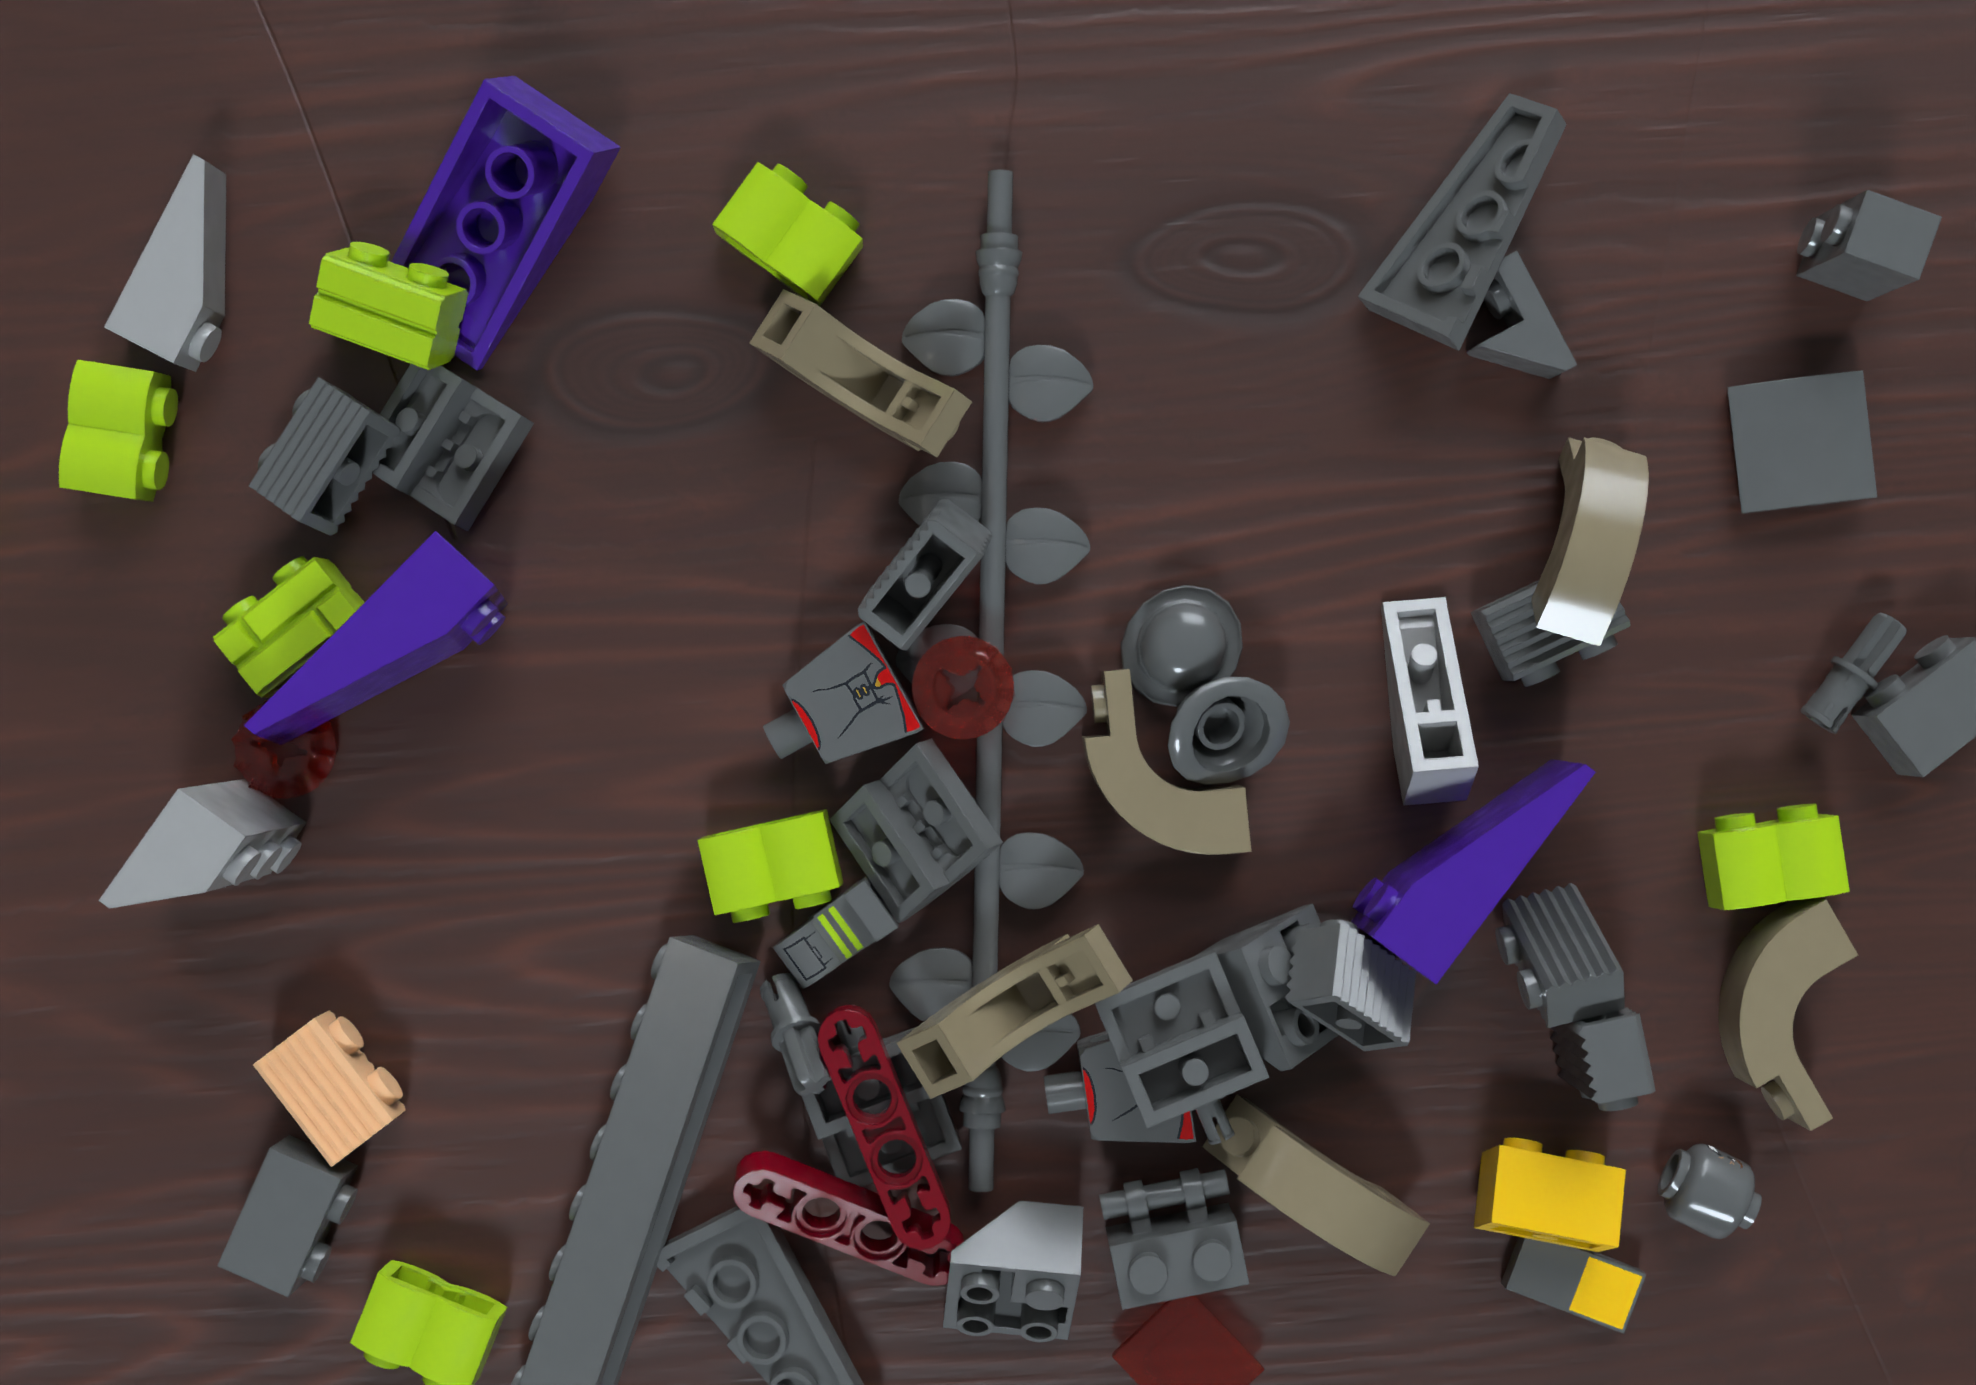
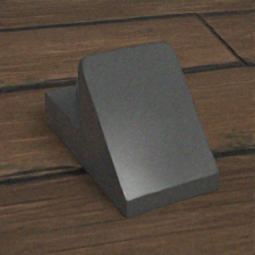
(1532, 336)

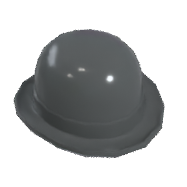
(1180, 643)
(1227, 730)

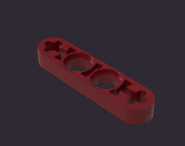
(891, 1124)
(844, 1227)

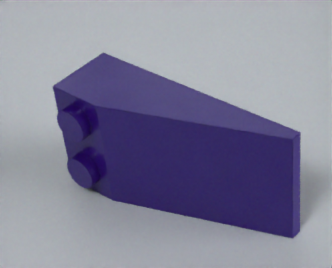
(505, 204)
(409, 624)
(1449, 887)

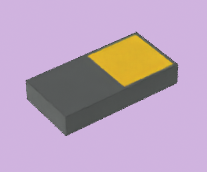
(1575, 1281)

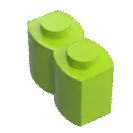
(789, 233)
(117, 431)
(1774, 859)
(771, 864)
(427, 1325)

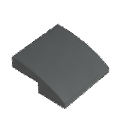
(449, 442)
(1802, 442)
(915, 830)

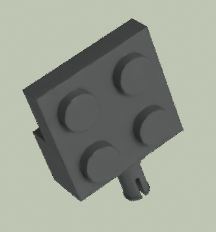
(1183, 1043)
(874, 1097)

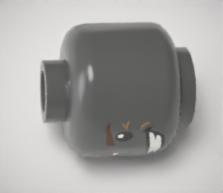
(1709, 1191)

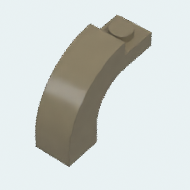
(860, 375)
(1594, 539)
(1178, 817)
(1761, 998)
(1011, 1007)
(1316, 1190)

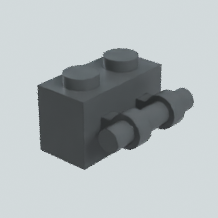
(1177, 1251)

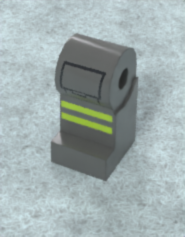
(836, 933)

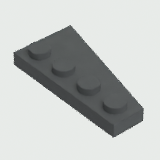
(1462, 234)
(759, 1298)

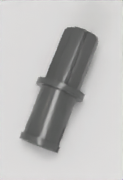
(1854, 673)
(795, 1034)

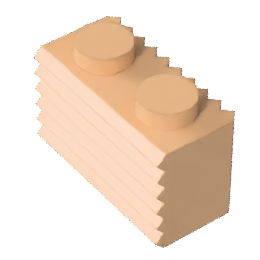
(331, 1085)

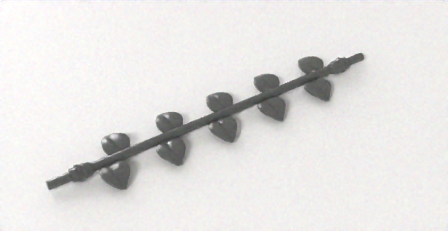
(1040, 549)

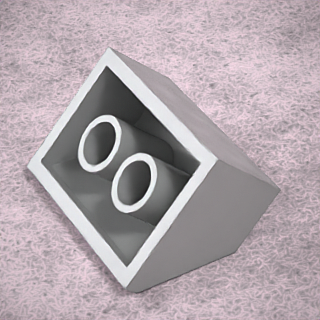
(207, 842)

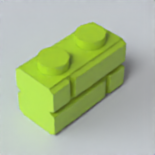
(388, 306)
(288, 625)

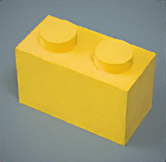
(1550, 1196)

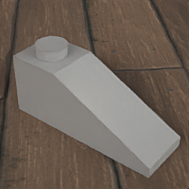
(179, 280)
(1427, 703)

